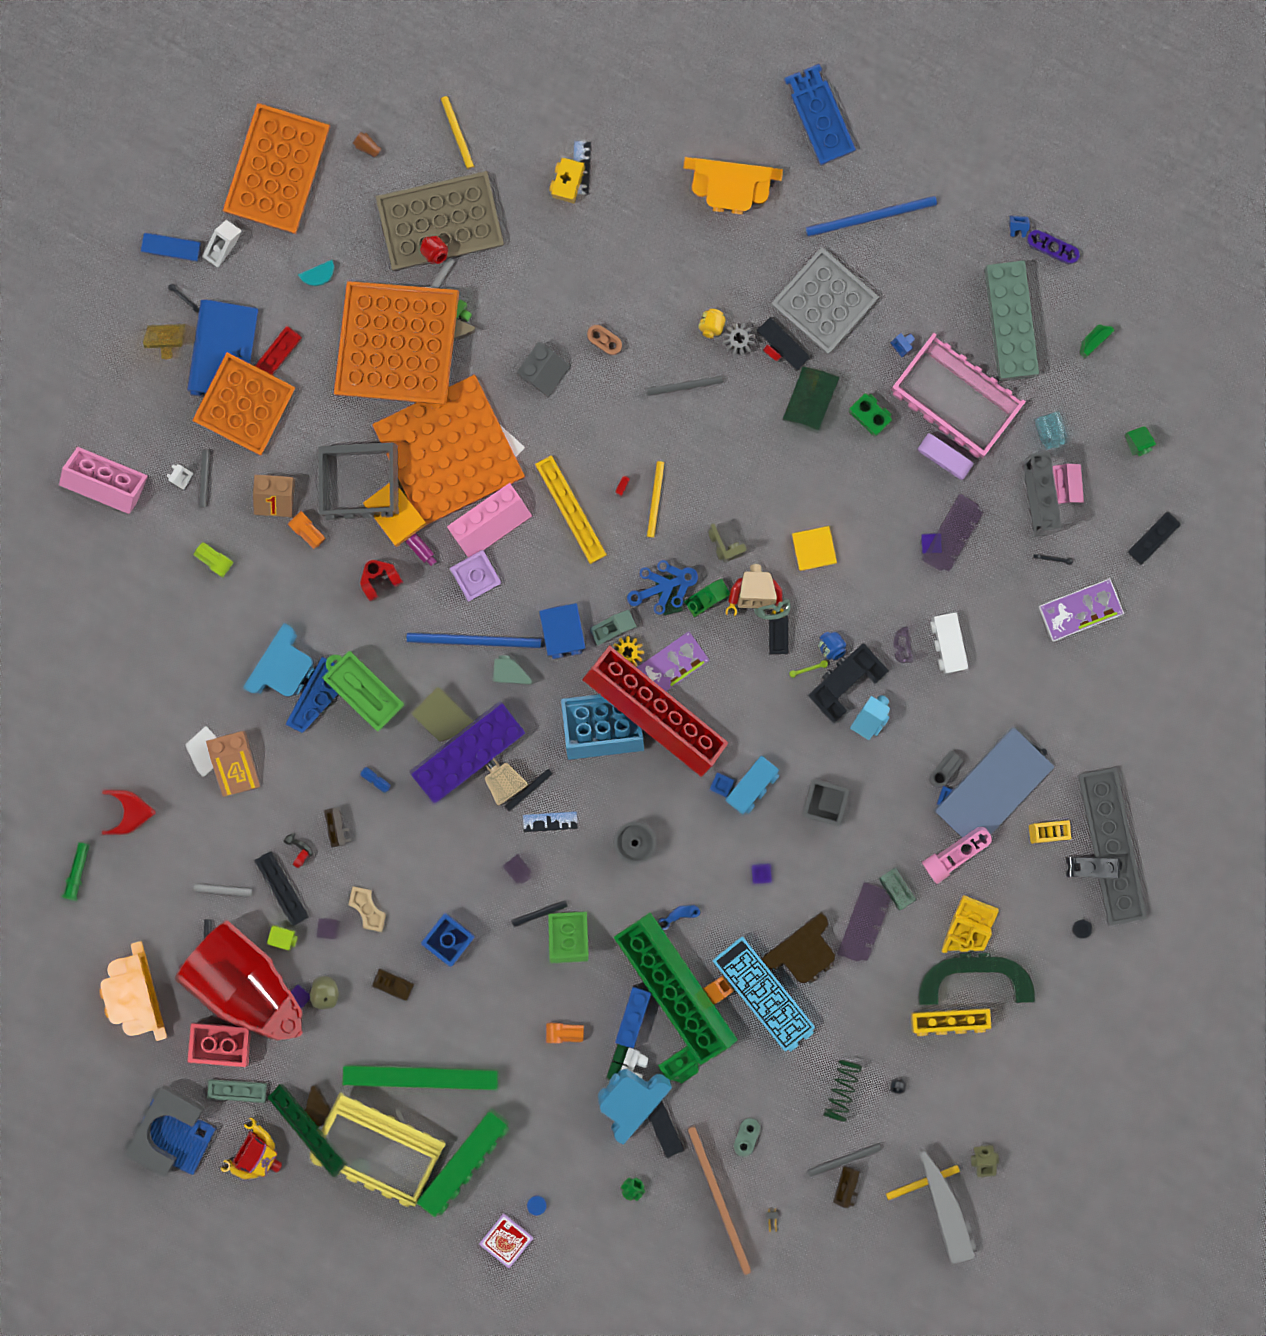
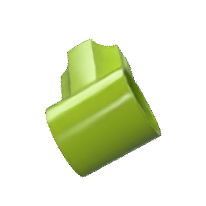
(217, 562)

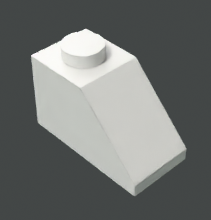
(221, 243)

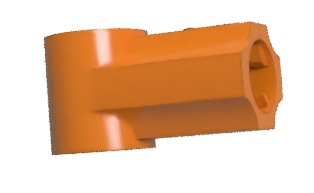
(303, 527)
(564, 1033)

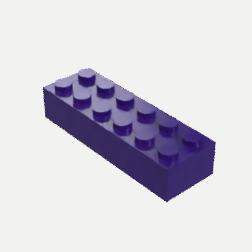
(467, 752)

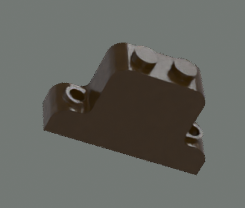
(804, 951)

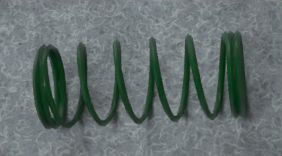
(829, 1113)

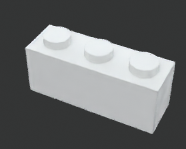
(949, 643)

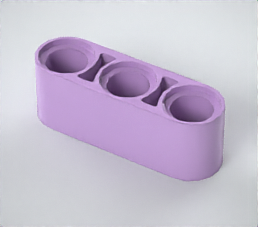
(945, 456)

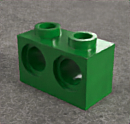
(866, 418)

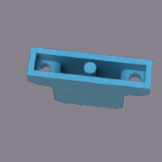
(281, 666)
(630, 1101)

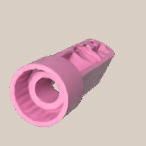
(939, 866)

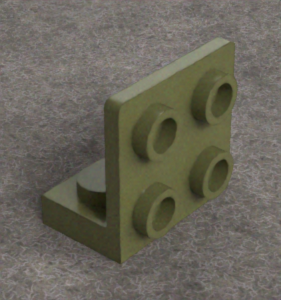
(734, 550)

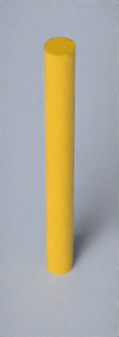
(457, 132)
(655, 499)
(920, 1183)

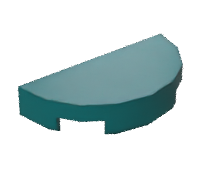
(318, 275)

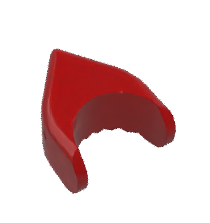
(136, 812)

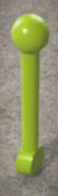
(823, 664)

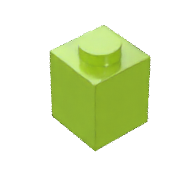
(282, 937)

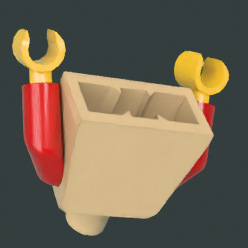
(755, 590)

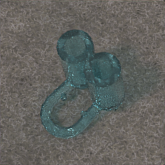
(1051, 430)

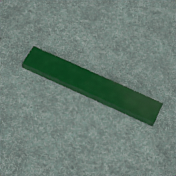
(307, 1130)

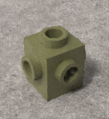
(985, 1161)

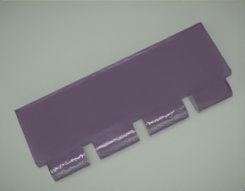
(948, 536)
(861, 922)

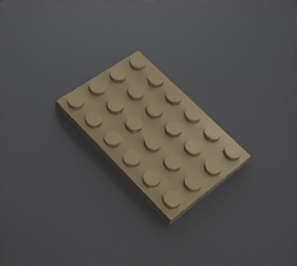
(453, 209)

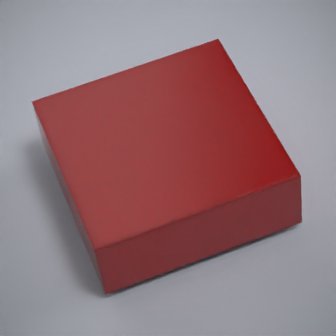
(622, 486)

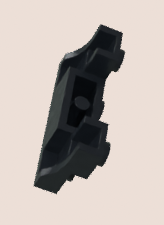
(843, 677)

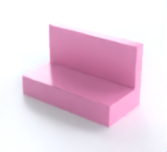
(1068, 483)

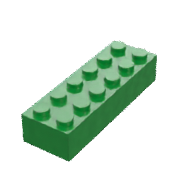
(466, 1158)

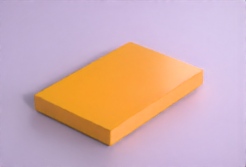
(401, 525)

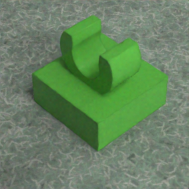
(461, 312)

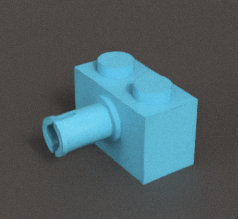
(872, 717)

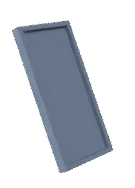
(994, 786)

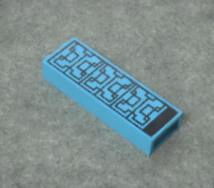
(764, 994)

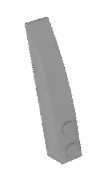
(951, 1221)

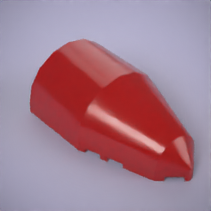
(240, 984)

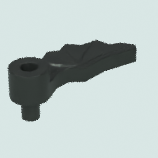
(290, 840)

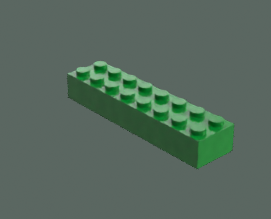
(675, 988)

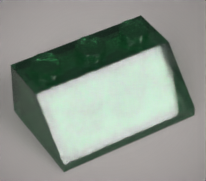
(810, 398)

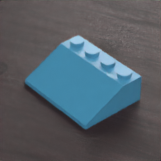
(598, 728)

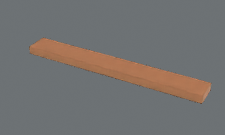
(719, 1200)

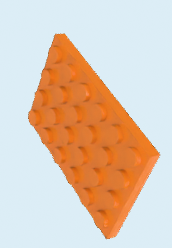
(276, 168)

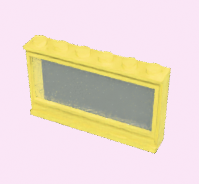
(381, 1150)

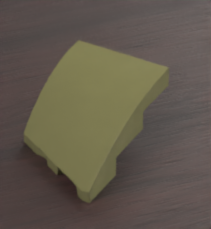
(441, 716)

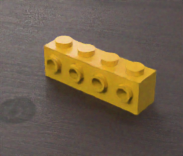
(950, 1020)

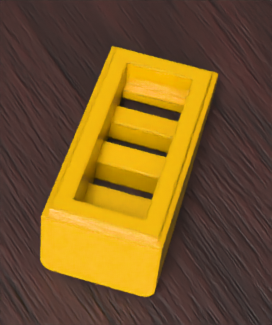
(1034, 832)

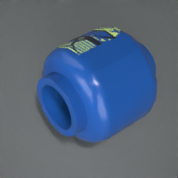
(832, 645)

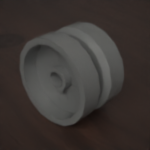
(634, 831)

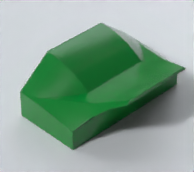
(1094, 339)
(680, 1065)

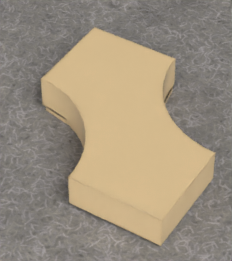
(362, 901)

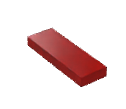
(279, 351)

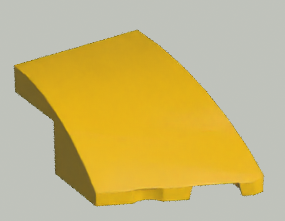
(970, 926)

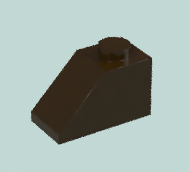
(317, 1106)

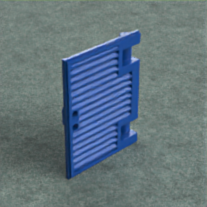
(181, 1140)

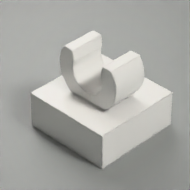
(180, 476)

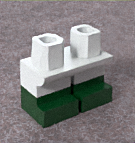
(626, 1056)

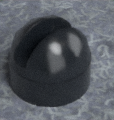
(898, 1086)

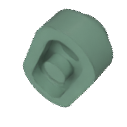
(746, 1137)

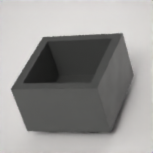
(825, 802)

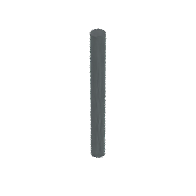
(684, 385)
(844, 1160)

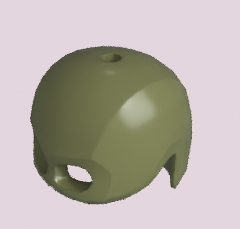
(323, 988)

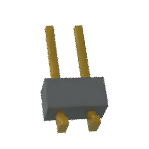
(772, 1215)

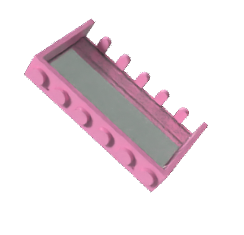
(957, 397)

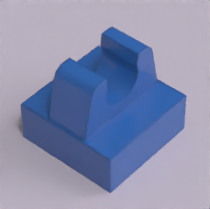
(1019, 223)
(902, 344)

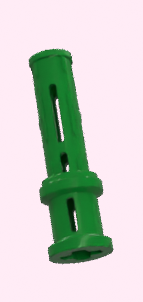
(74, 879)

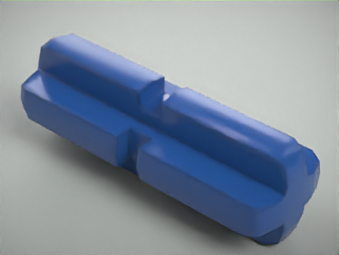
(380, 783)

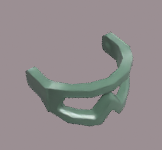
(760, 611)

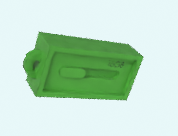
(361, 689)

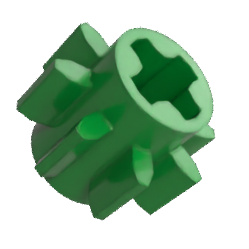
(632, 1189)

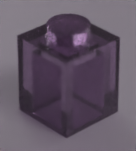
(518, 869)
(328, 928)

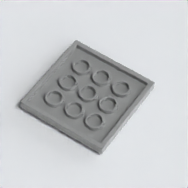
(824, 300)

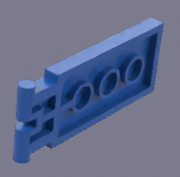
(820, 115)

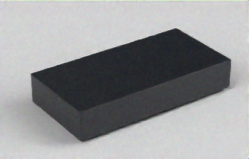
(778, 635)

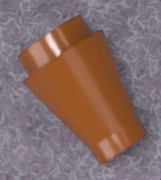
(364, 143)

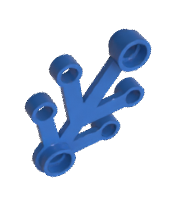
(665, 586)

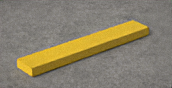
(570, 509)

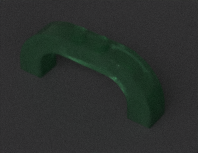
(929, 984)

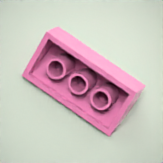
(102, 480)
(489, 521)

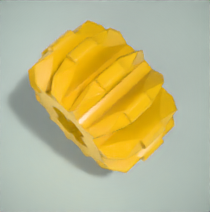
(630, 645)

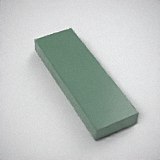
(237, 1090)

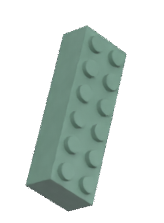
(1011, 321)

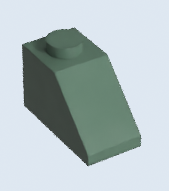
(613, 627)
(509, 672)

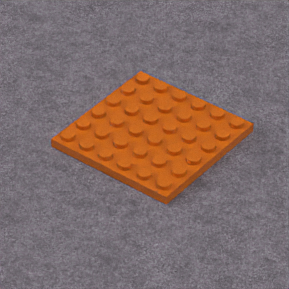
(396, 342)
(450, 451)

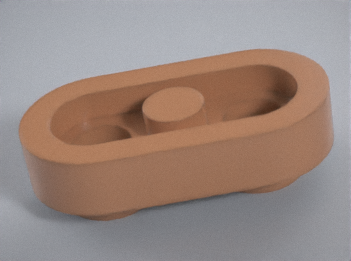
(604, 340)

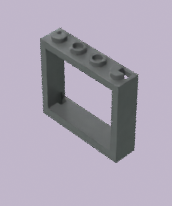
(357, 449)
(1042, 494)

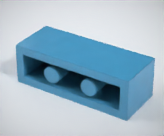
(752, 785)

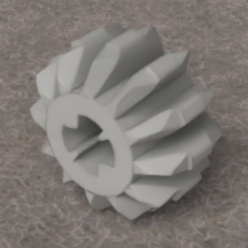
(742, 334)

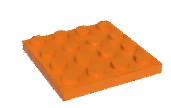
(243, 403)

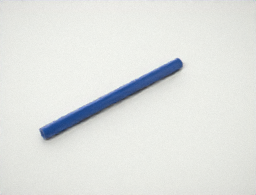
(871, 216)
(474, 640)

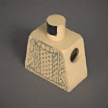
(503, 781)

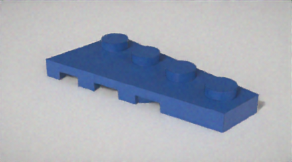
(313, 700)

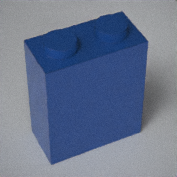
(562, 631)

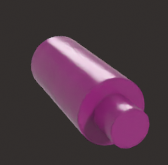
(421, 549)

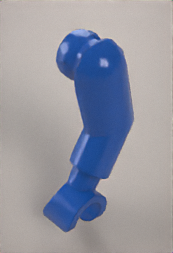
(681, 911)

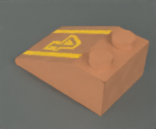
(233, 763)

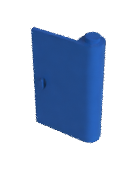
(219, 330)

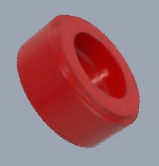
(771, 353)
(301, 858)

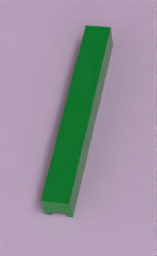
(420, 1077)

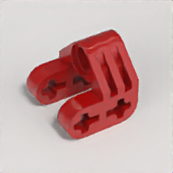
(366, 585)

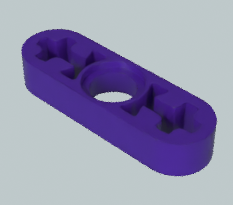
(1063, 258)

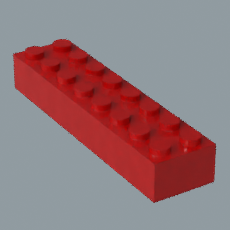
(655, 711)

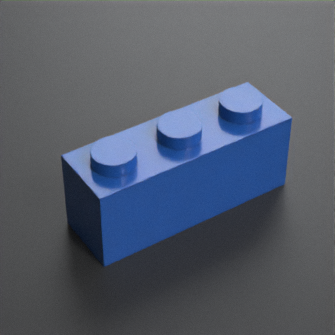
(633, 1017)

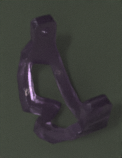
(902, 632)

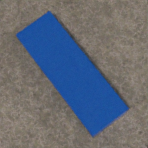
(170, 247)

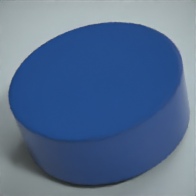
(536, 1205)

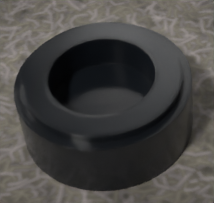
(1082, 929)

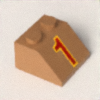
(273, 495)

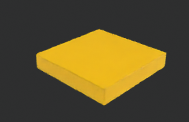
(814, 548)

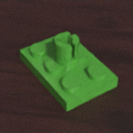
(568, 937)

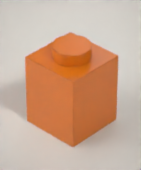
(718, 989)

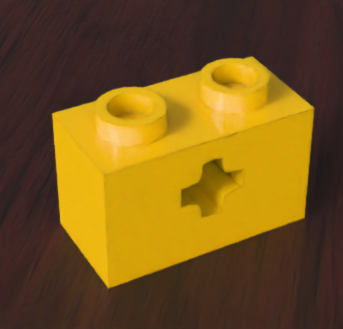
(574, 171)

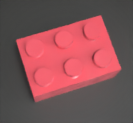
(219, 1044)

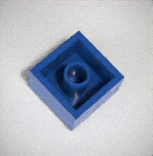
(448, 939)

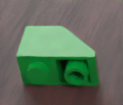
(1140, 441)
(707, 597)

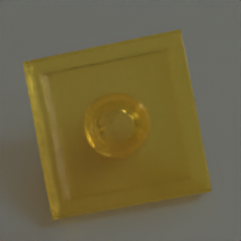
(164, 338)

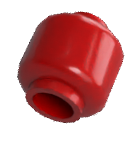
(434, 250)

